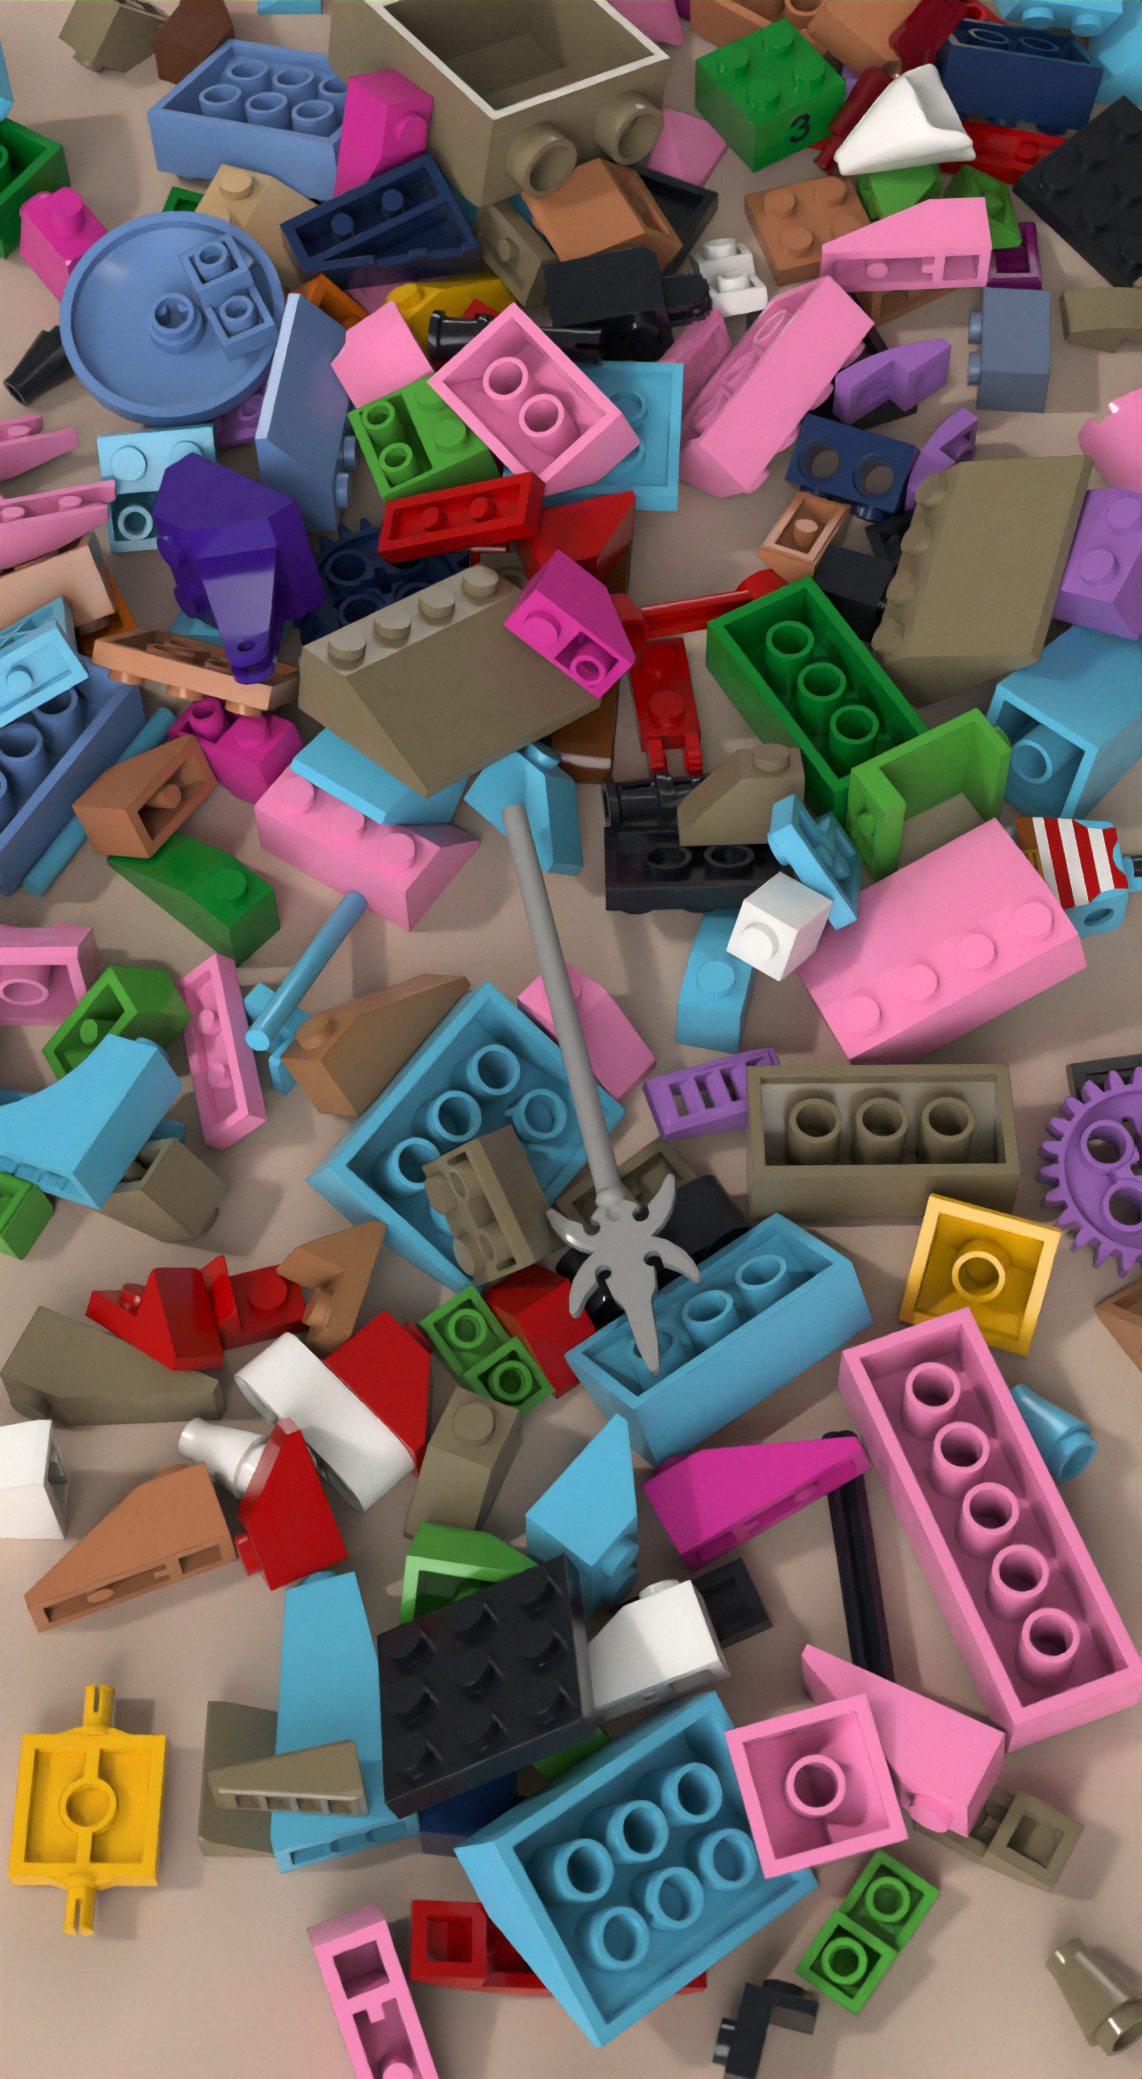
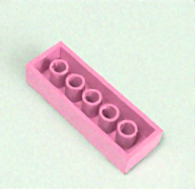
(990, 1530)

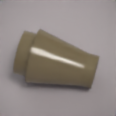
(1099, 1997)

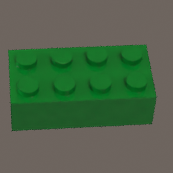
(809, 686)

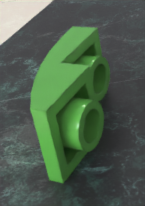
(482, 1354)
(867, 1932)

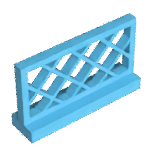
(38, 660)

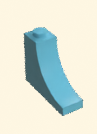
(90, 1123)

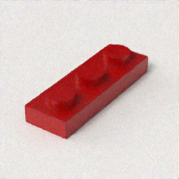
(461, 517)

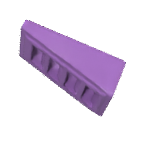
(709, 1077)

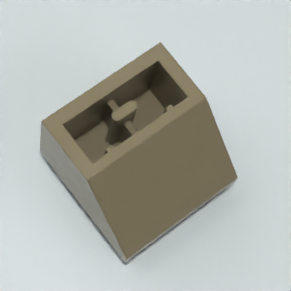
(492, 1206)

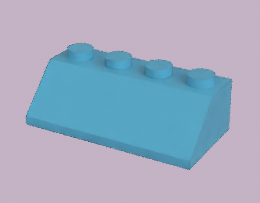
(727, 1343)

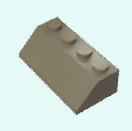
(878, 1139)

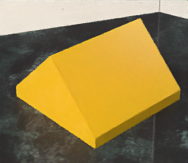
(982, 1263)

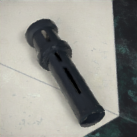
(452, 334)
(645, 798)

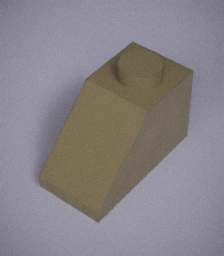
(112, 32)
(739, 797)
(167, 1193)
(465, 1463)

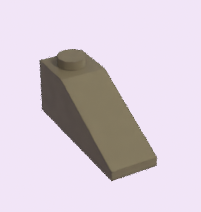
(98, 1379)

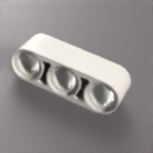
(341, 1434)

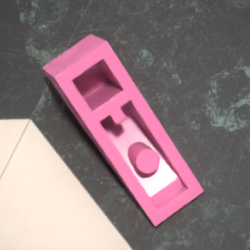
(917, 248)
(934, 1754)
(371, 1996)

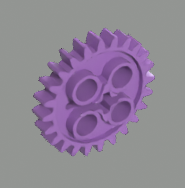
(1086, 1185)

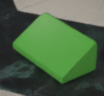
(1000, 211)

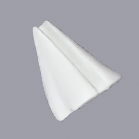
(906, 128)

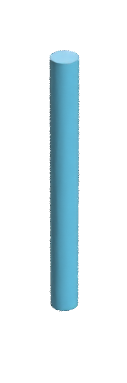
(73, 834)
(305, 971)

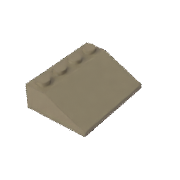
(979, 573)
(438, 683)

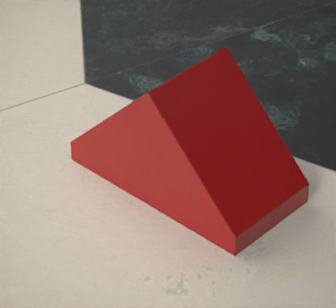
(536, 1309)

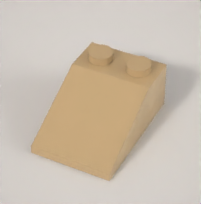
(257, 207)

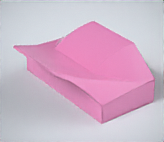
(380, 357)

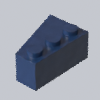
(384, 232)

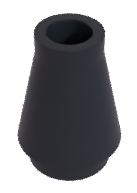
(40, 368)

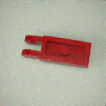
(665, 704)

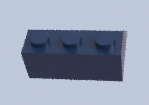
(1019, 76)

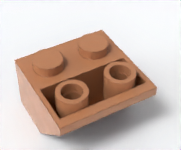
(602, 212)

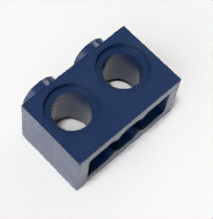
(858, 455)

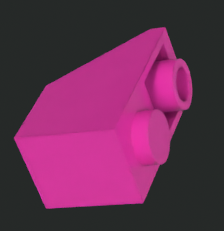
(572, 624)
(241, 749)

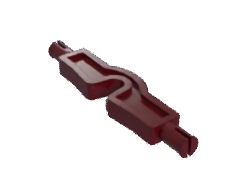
(915, 45)

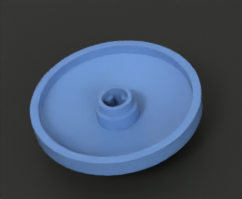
(142, 332)

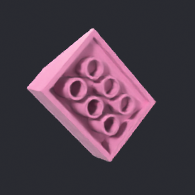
(940, 950)

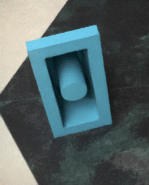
(547, 793)

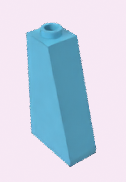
(326, 1698)

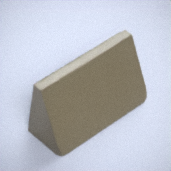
(234, 1736)

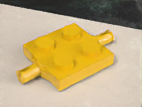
(89, 1810)

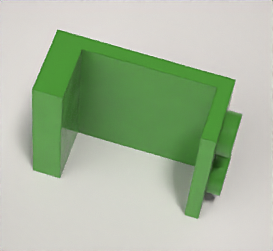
(922, 773)

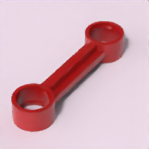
(691, 613)

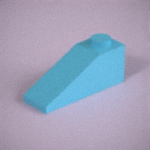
(715, 988)

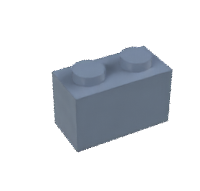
(1012, 350)

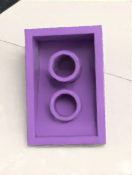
(1105, 565)

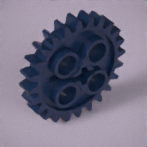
(364, 582)

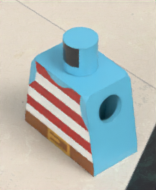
(1081, 868)

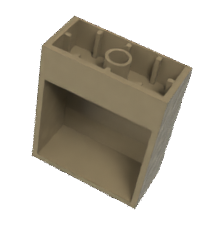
(513, 84)

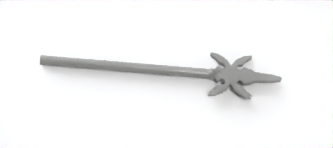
(622, 1241)

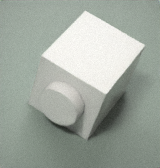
(779, 926)

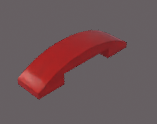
(464, 1949)

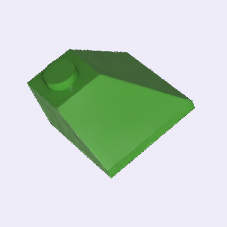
(451, 1564)

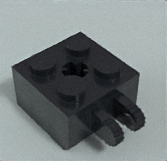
(626, 299)

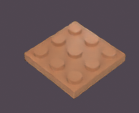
(191, 670)

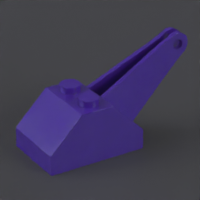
(236, 559)

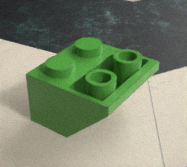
(419, 444)

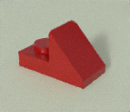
(252, 1304)
(164, 1319)

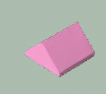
(815, 1786)

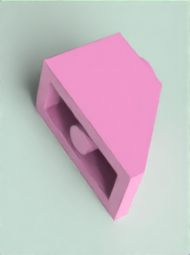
(613, 1045)

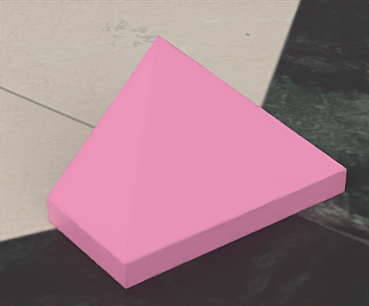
(687, 148)

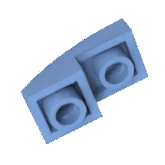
(229, 297)

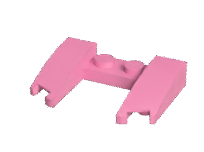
(48, 519)

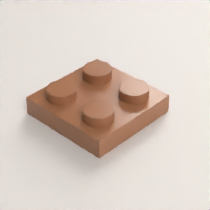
(799, 219)

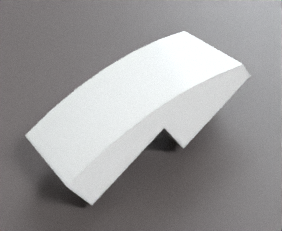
(730, 276)

